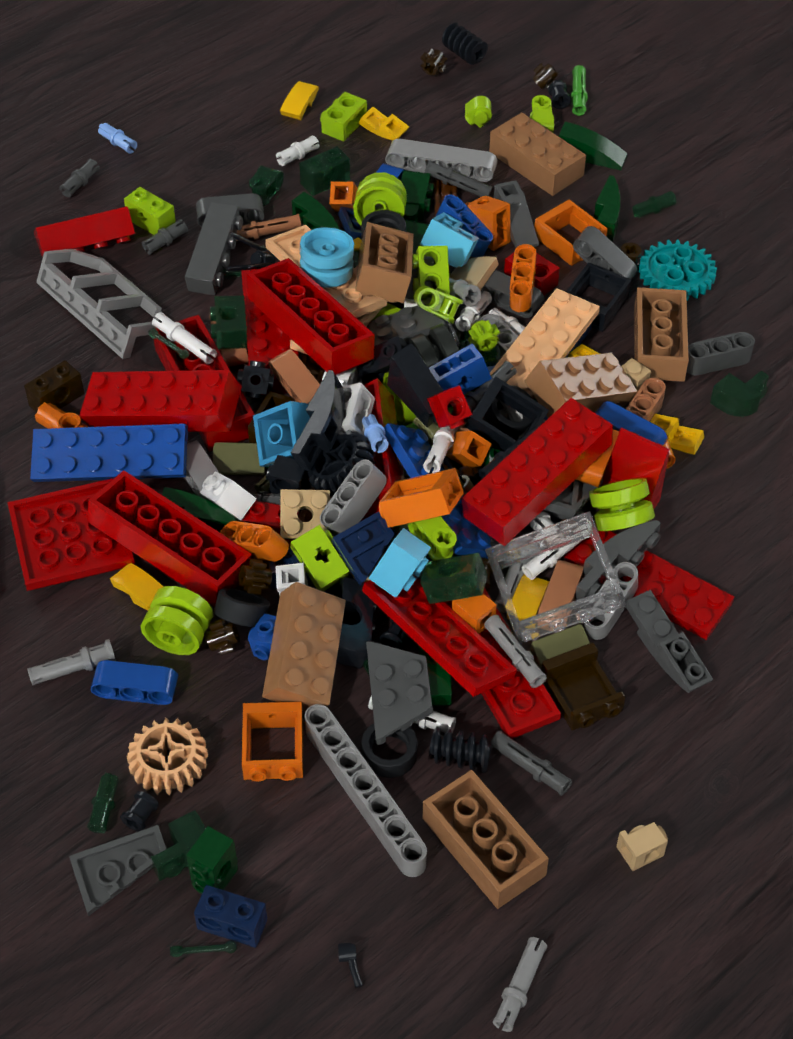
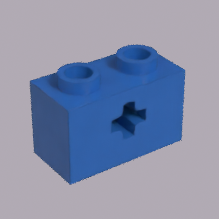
(463, 369)

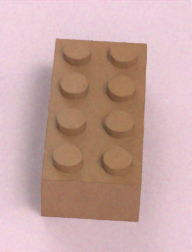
(537, 153)
(385, 263)
(661, 332)
(583, 378)
(304, 646)
(485, 839)

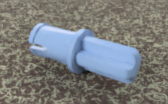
(117, 137)
(375, 434)

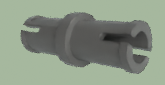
(79, 177)
(164, 236)

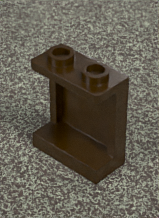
(581, 687)

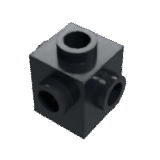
(255, 368)

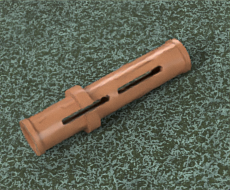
(268, 227)

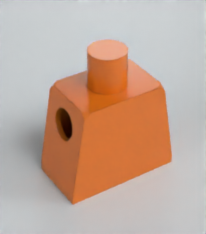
(495, 216)

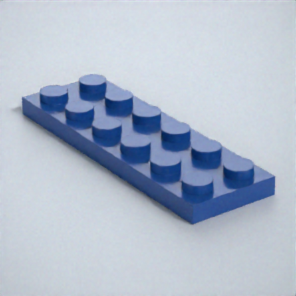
(109, 450)
(412, 451)

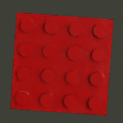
(59, 542)

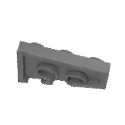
(115, 865)

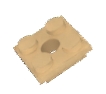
(292, 501)

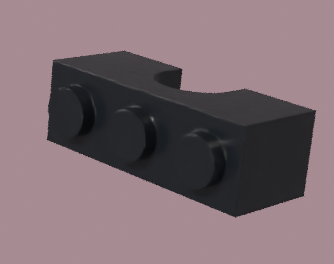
(359, 613)

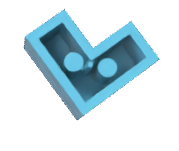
(448, 232)
(400, 562)

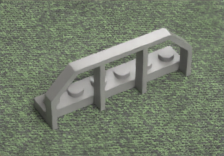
(87, 310)

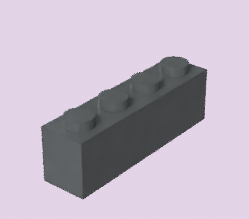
(213, 249)

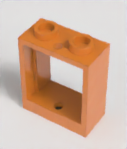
(556, 219)
(421, 498)
(272, 716)

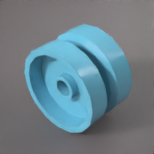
(327, 256)

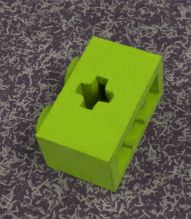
(149, 210)
(306, 550)

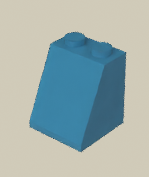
(279, 430)

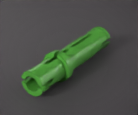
(579, 95)

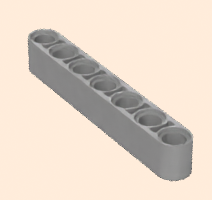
(365, 800)

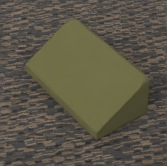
(237, 459)
(558, 643)

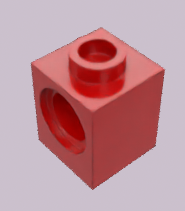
(439, 407)

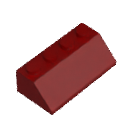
(86, 231)

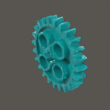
(678, 268)

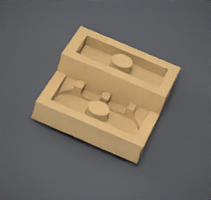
(476, 271)

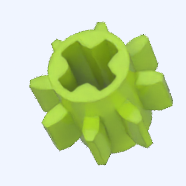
(484, 335)

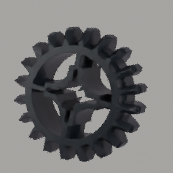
(334, 465)

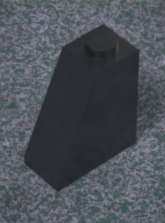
(413, 383)

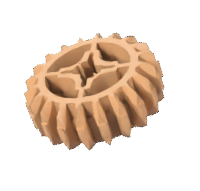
(184, 762)

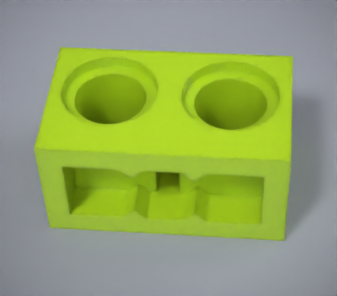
(343, 116)
(437, 273)

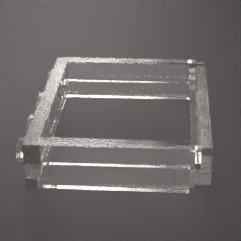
(544, 541)

